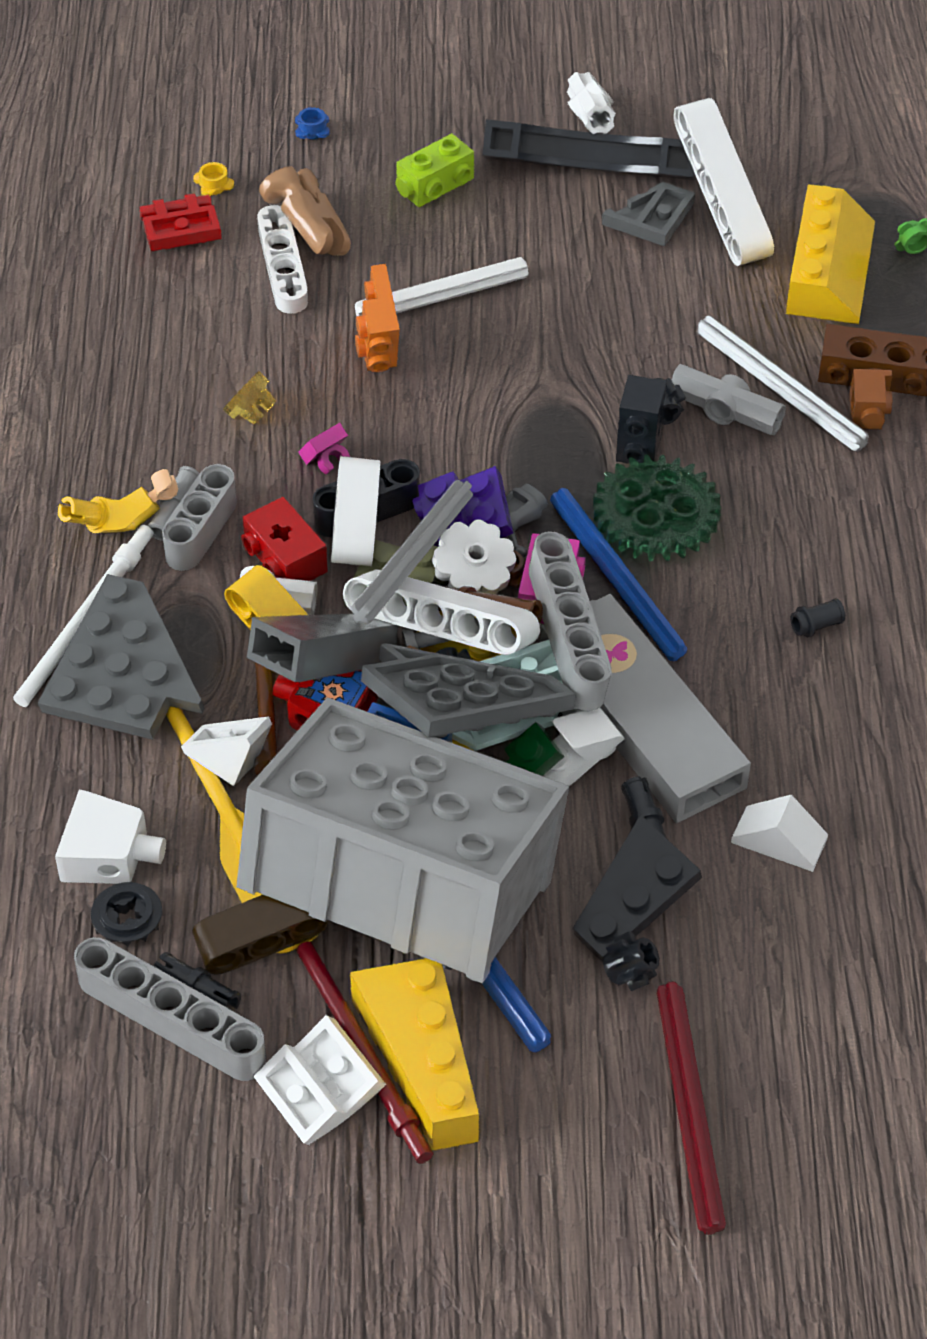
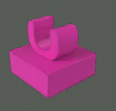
(324, 445)

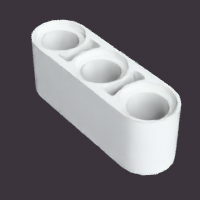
(355, 511)

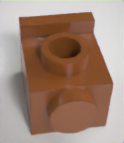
(870, 397)

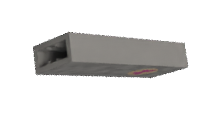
(663, 723)

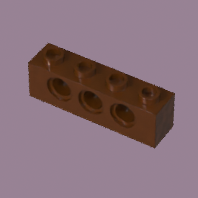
(861, 348)

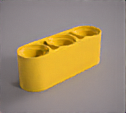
(260, 596)

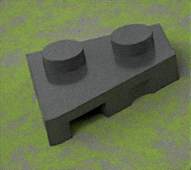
(652, 214)

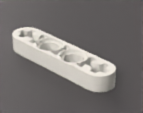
(282, 258)

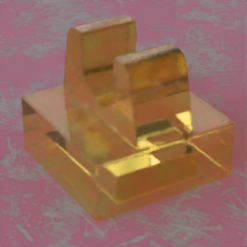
(248, 396)

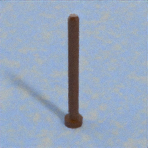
(265, 707)

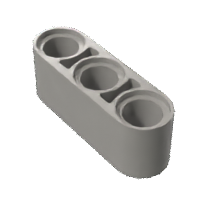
(199, 517)

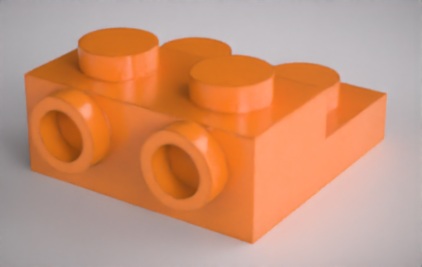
(378, 325)

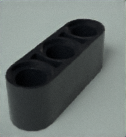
(395, 495)

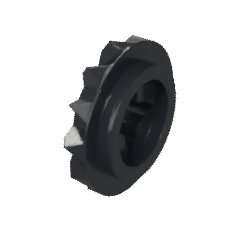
(120, 899)

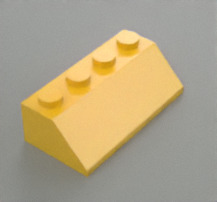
(830, 257)

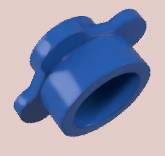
(312, 124)

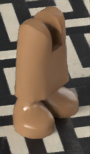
(307, 209)

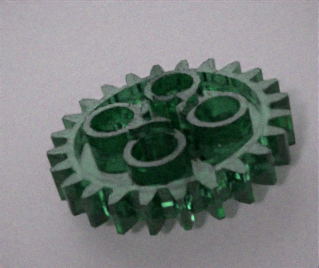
(656, 507)

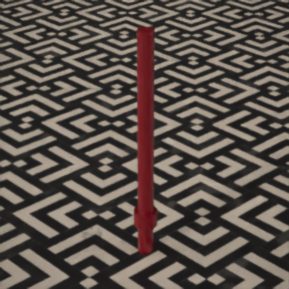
(401, 1116)

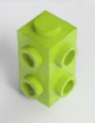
(435, 170)

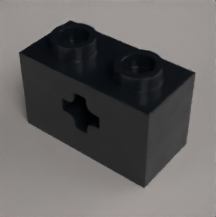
(640, 419)

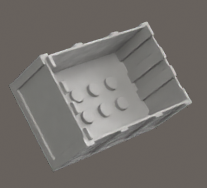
(401, 836)

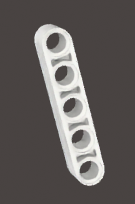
(723, 181)
(458, 614)

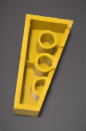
(419, 1037)

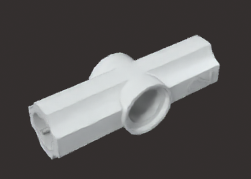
(591, 103)

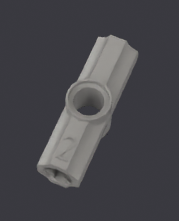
(729, 400)

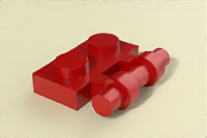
(180, 222)

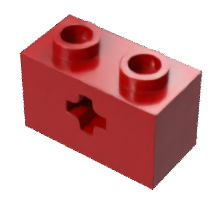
(284, 542)

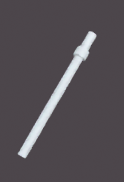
(123, 561)

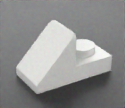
(583, 742)

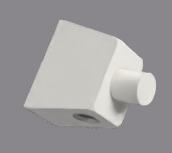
(105, 842)

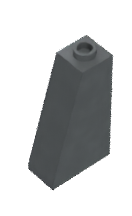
(317, 644)

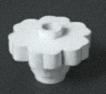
(474, 557)

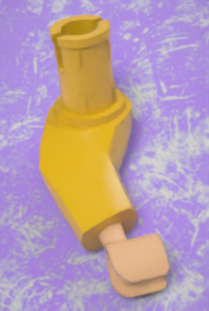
(121, 515)

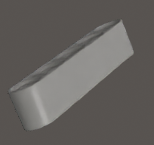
(569, 620)
(178, 1025)

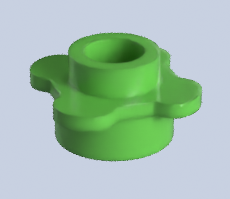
(912, 236)

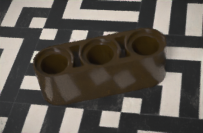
(252, 932)

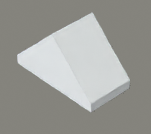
(228, 746)
(781, 831)

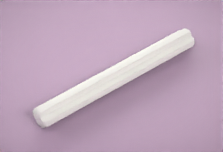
(456, 285)

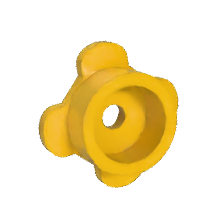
(213, 179)

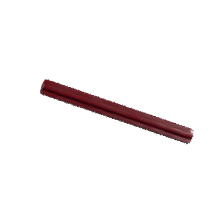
(691, 1109)

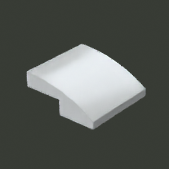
(319, 1080)

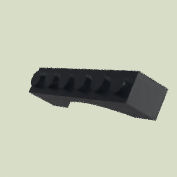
(586, 150)

